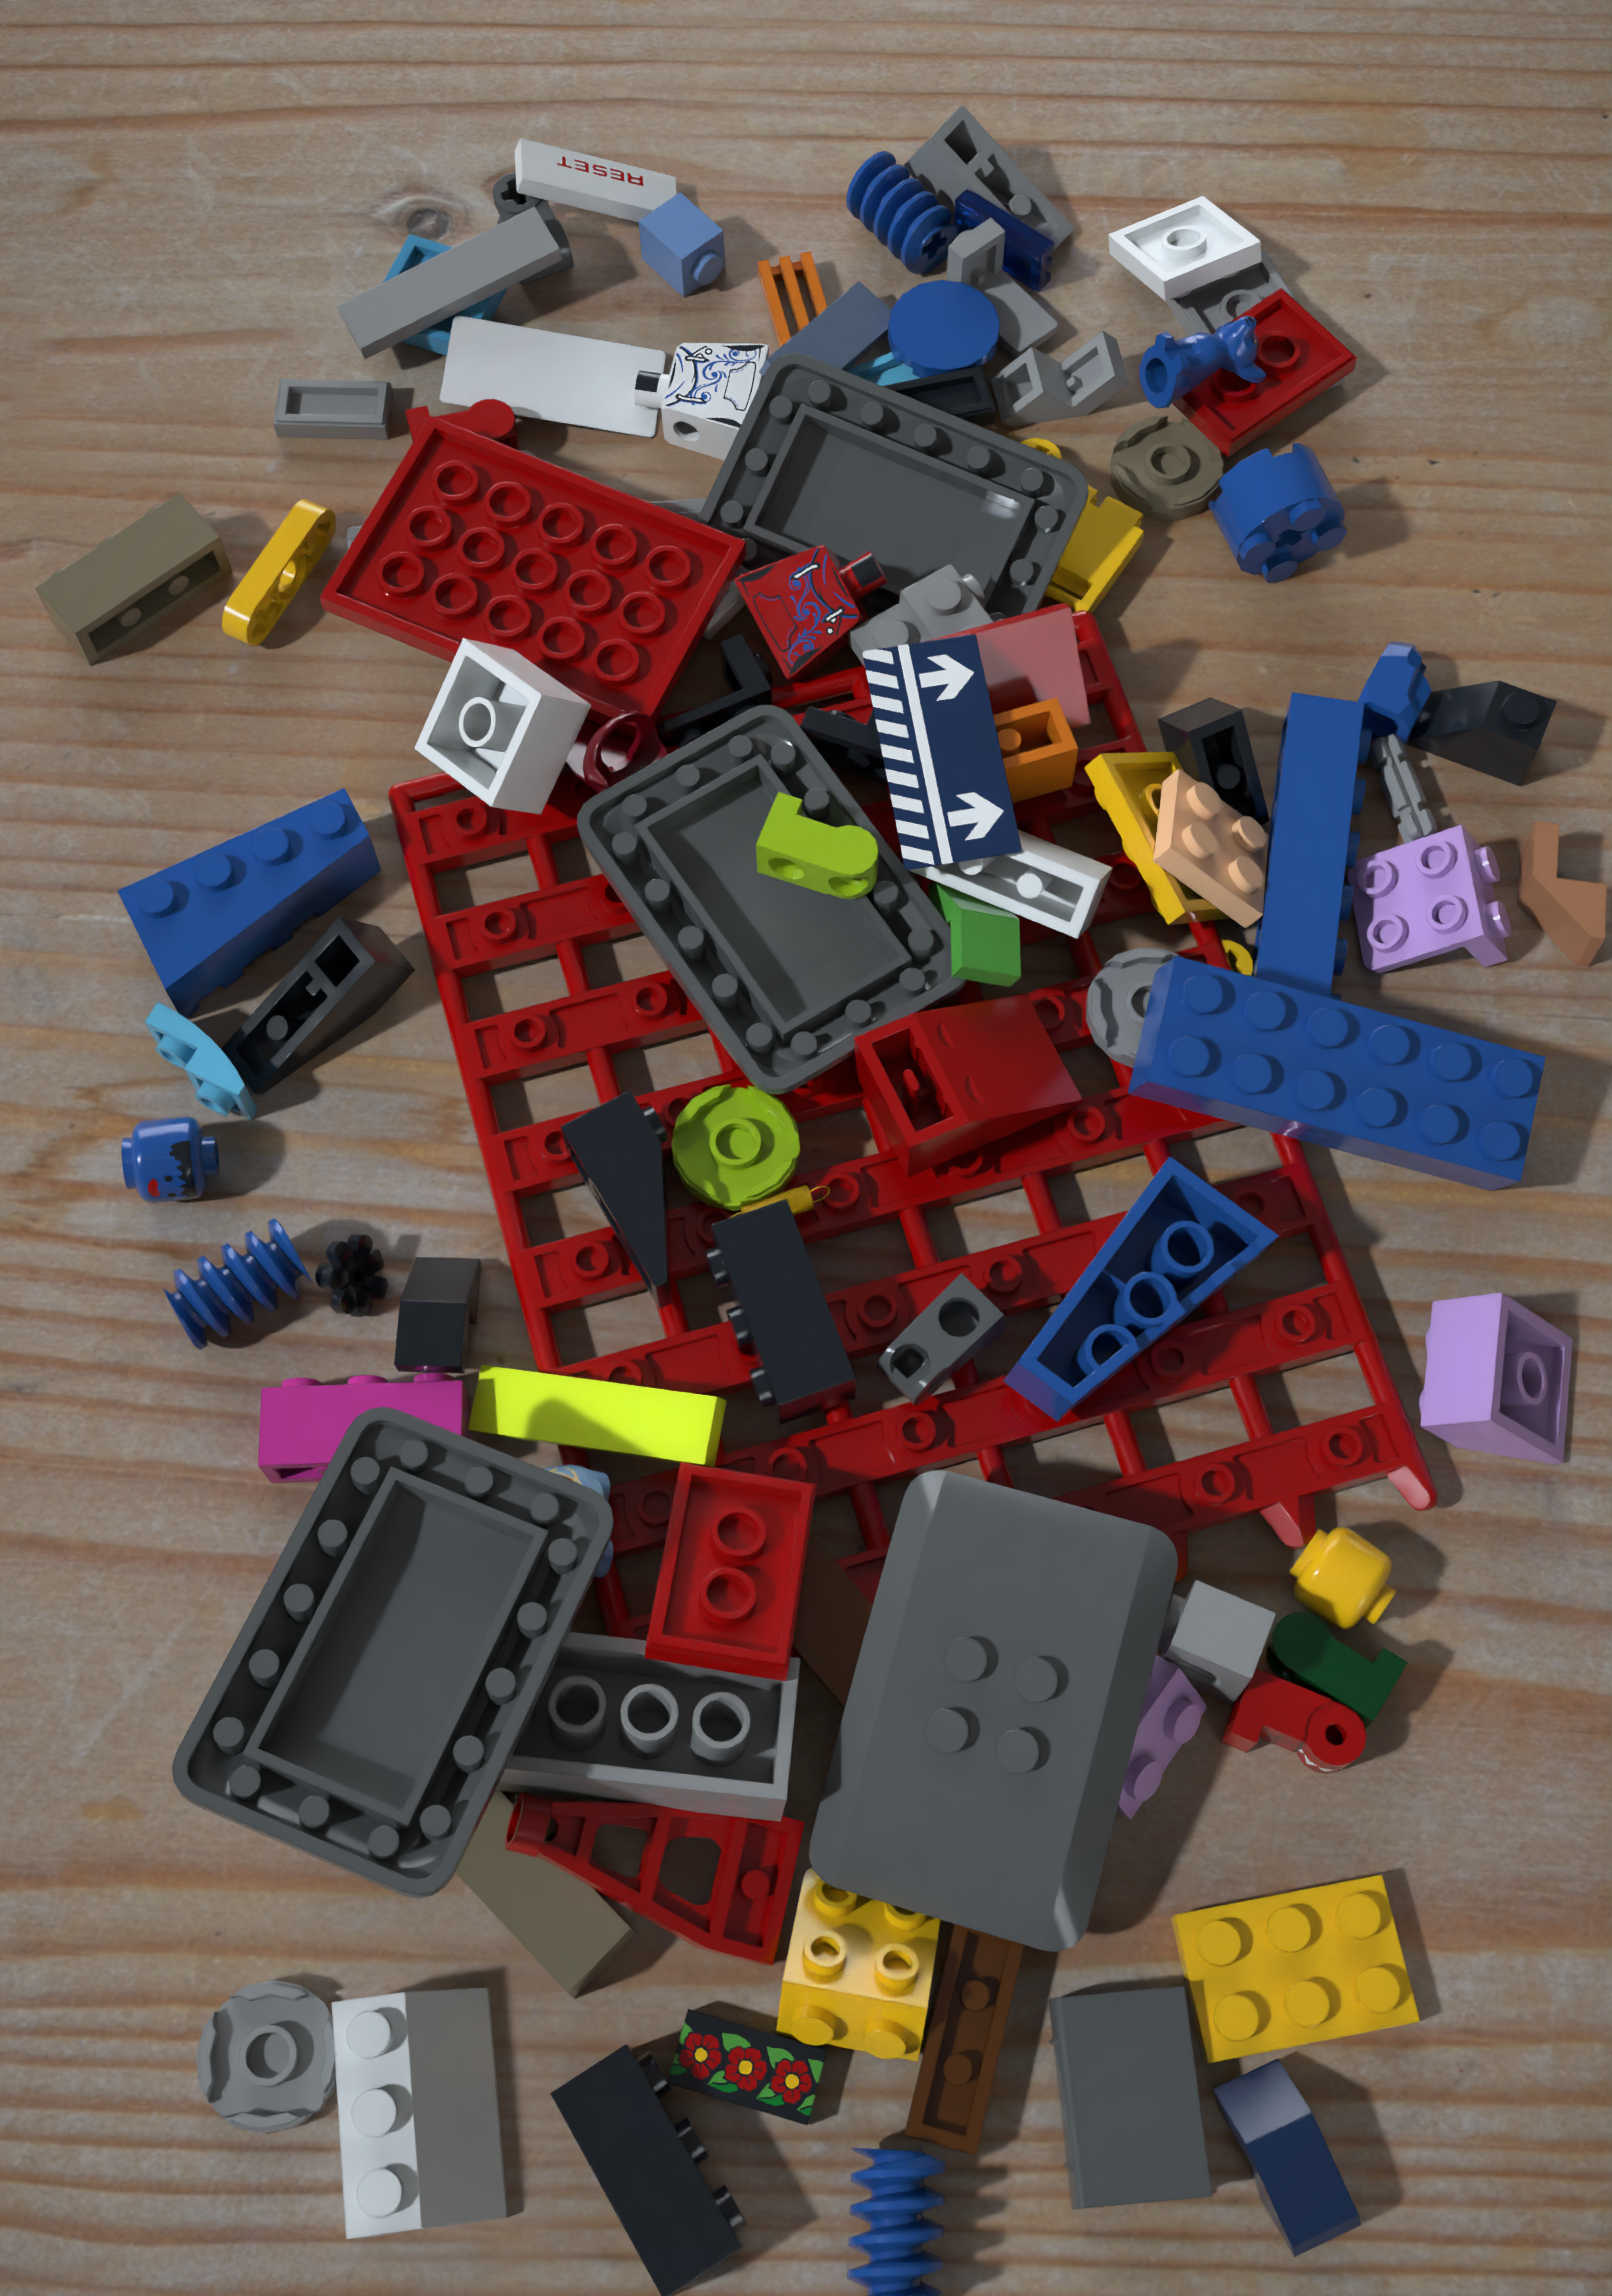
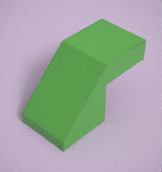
(982, 937)

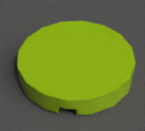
(735, 1146)

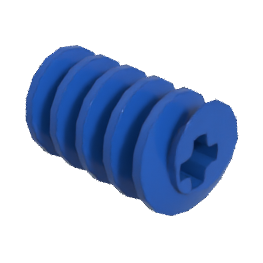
(901, 213)
(237, 1284)
(897, 2223)

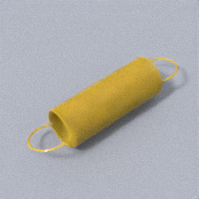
(798, 1200)

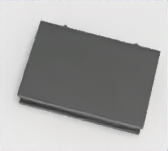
(1129, 2098)

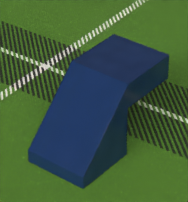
(1287, 2157)

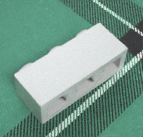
(1037, 883)

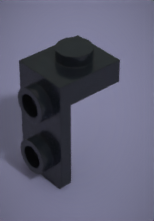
(750, 687)

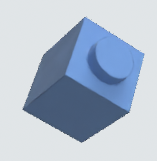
(682, 244)

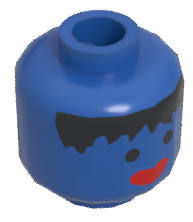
(169, 1159)

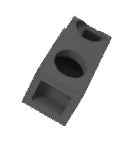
(941, 1340)

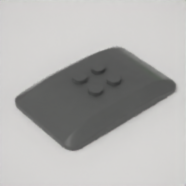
(893, 477)
(764, 960)
(396, 1652)
(994, 1709)

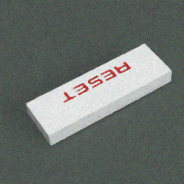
(589, 181)

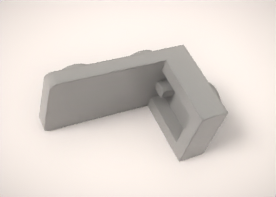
(978, 261)

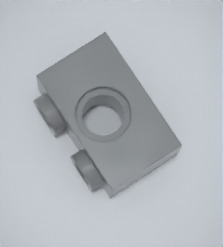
(1215, 1639)

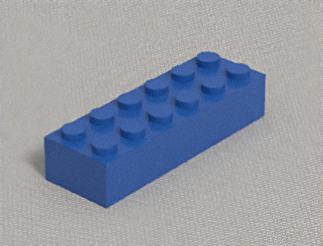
(1336, 1074)

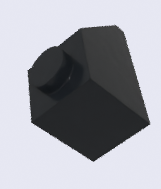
(1485, 728)
(1216, 750)

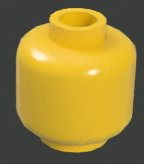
(1343, 1578)

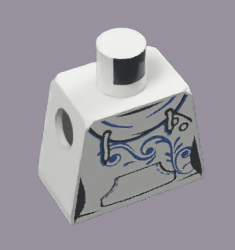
(704, 394)

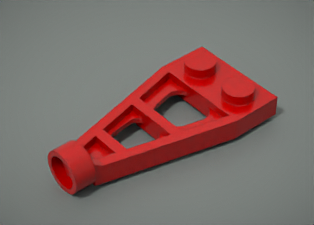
(748, 1886)

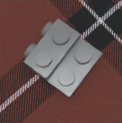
(925, 611)

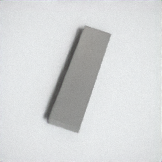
(449, 282)

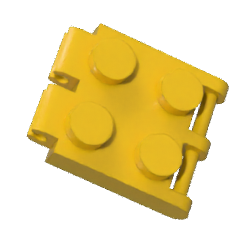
(1096, 553)

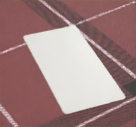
(549, 375)

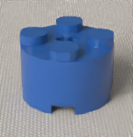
(1278, 512)

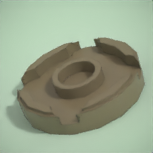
(1165, 468)

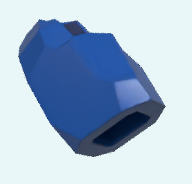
(1395, 692)

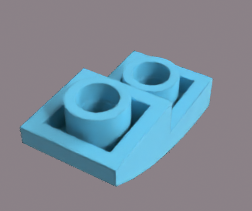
(206, 1065)

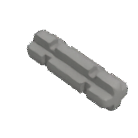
(1402, 788)

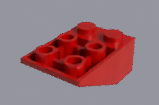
(961, 1078)

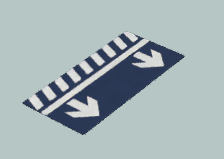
(941, 752)

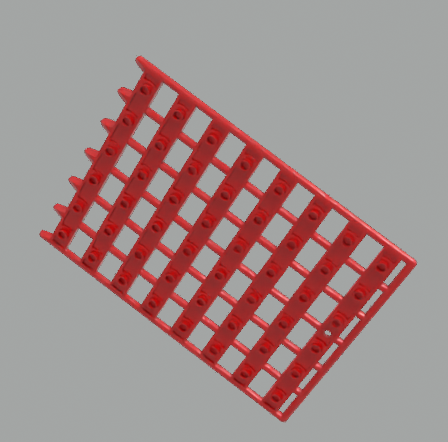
(976, 1419)

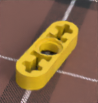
(278, 572)

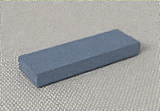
(841, 331)

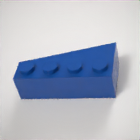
(248, 895)
(1148, 1276)

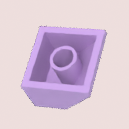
(1496, 1378)

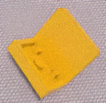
(857, 1973)

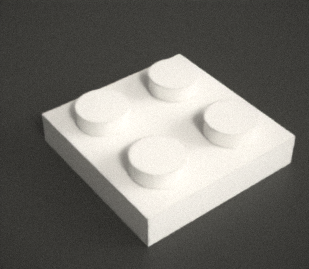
(1185, 248)

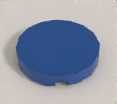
(943, 328)

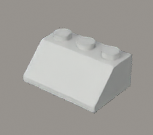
(418, 2111)

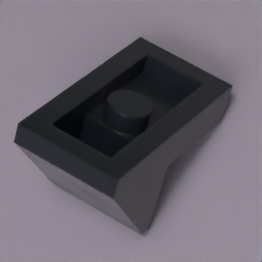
(846, 743)

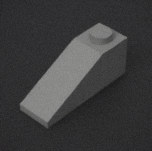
(967, 157)

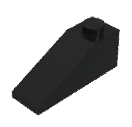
(318, 1002)
(624, 1168)

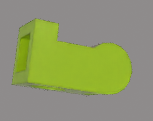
(816, 854)

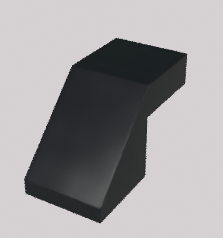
(436, 1314)

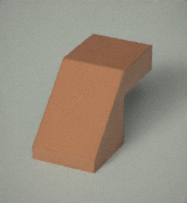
(1564, 909)

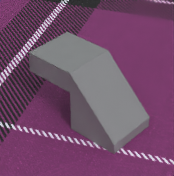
(1045, 390)

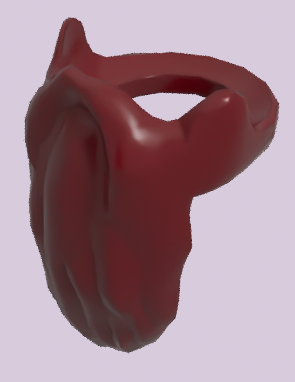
(606, 758)

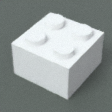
(502, 727)

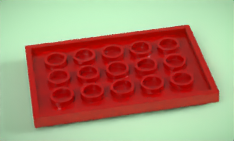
(538, 564)

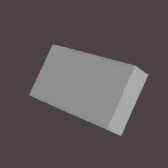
(333, 409)

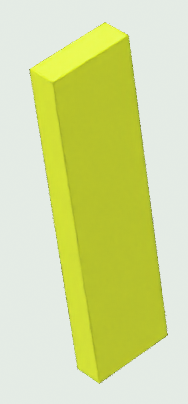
(598, 1415)

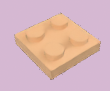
(1212, 848)

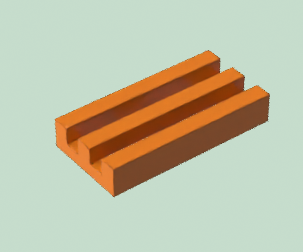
(788, 272)

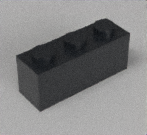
(780, 1313)
(650, 2168)

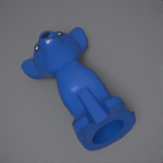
(1178, 366)

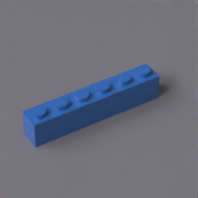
(1311, 844)

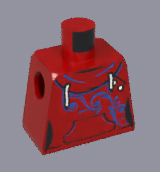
(809, 605)

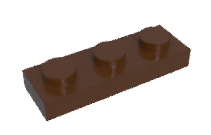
(964, 2040)

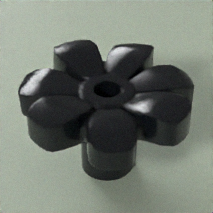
(352, 1275)

